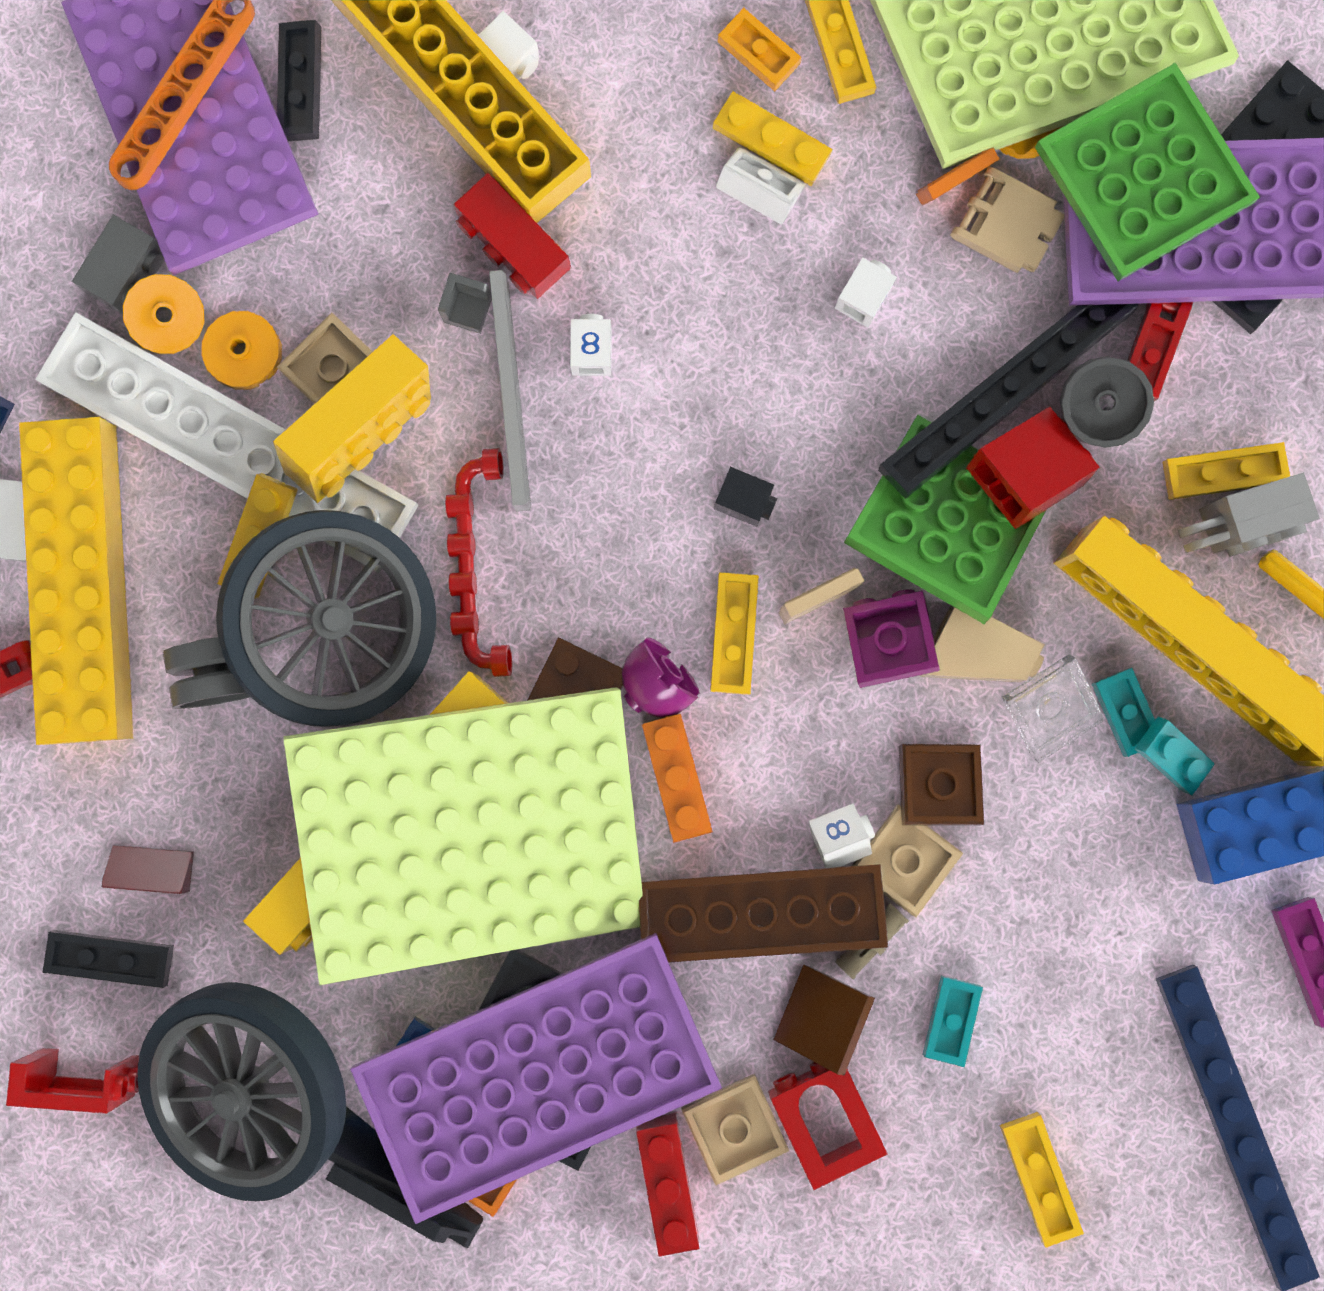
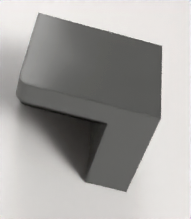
(465, 303)

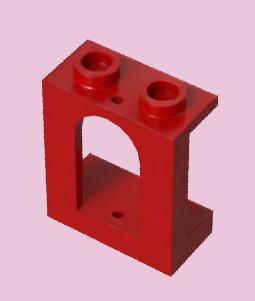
(35, 1085)
(843, 1160)

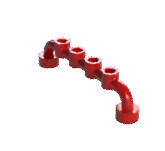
(464, 581)

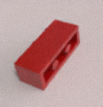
(511, 237)
(667, 1185)

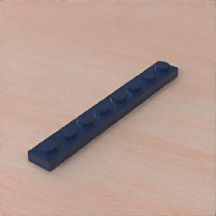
(1237, 1128)

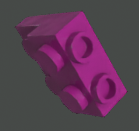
(891, 638)

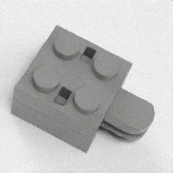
(1255, 517)

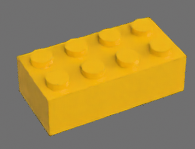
(354, 419)

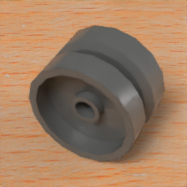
(1109, 425)
(211, 678)

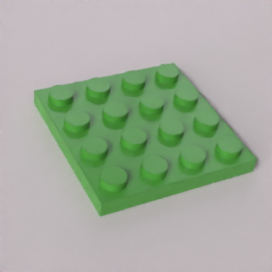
(1146, 172)
(944, 536)

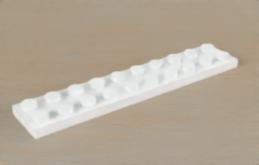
(197, 423)

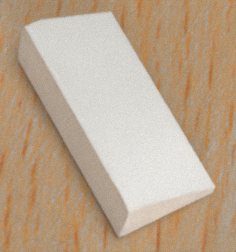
(759, 185)

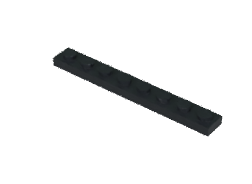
(1000, 394)

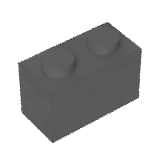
(118, 262)

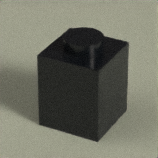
(745, 497)

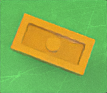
(759, 49)

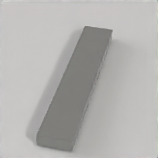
(510, 391)

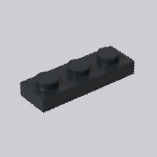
(299, 79)
(108, 959)

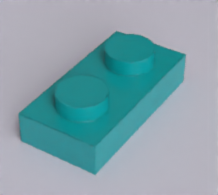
(1124, 709)
(1174, 755)
(952, 1021)

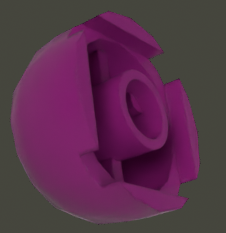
(656, 682)

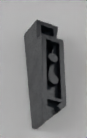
(366, 1173)

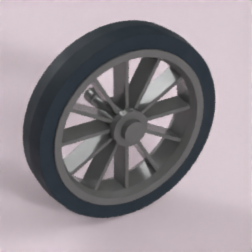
(327, 618)
(241, 1091)

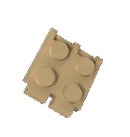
(1009, 222)

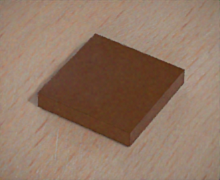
(941, 785)
(824, 1019)

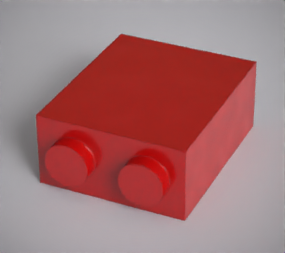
(1032, 467)

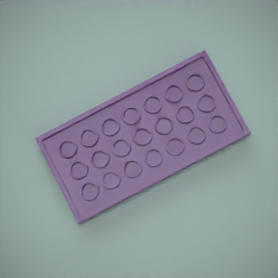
(230, 166)
(1254, 255)
(535, 1078)

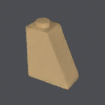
(984, 651)

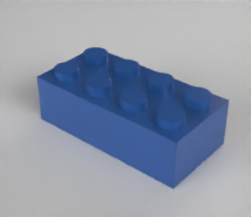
(1256, 826)

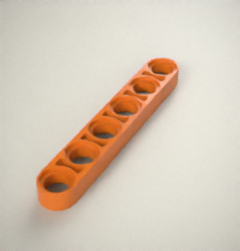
(175, 84)

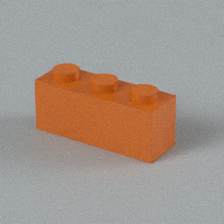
(677, 778)

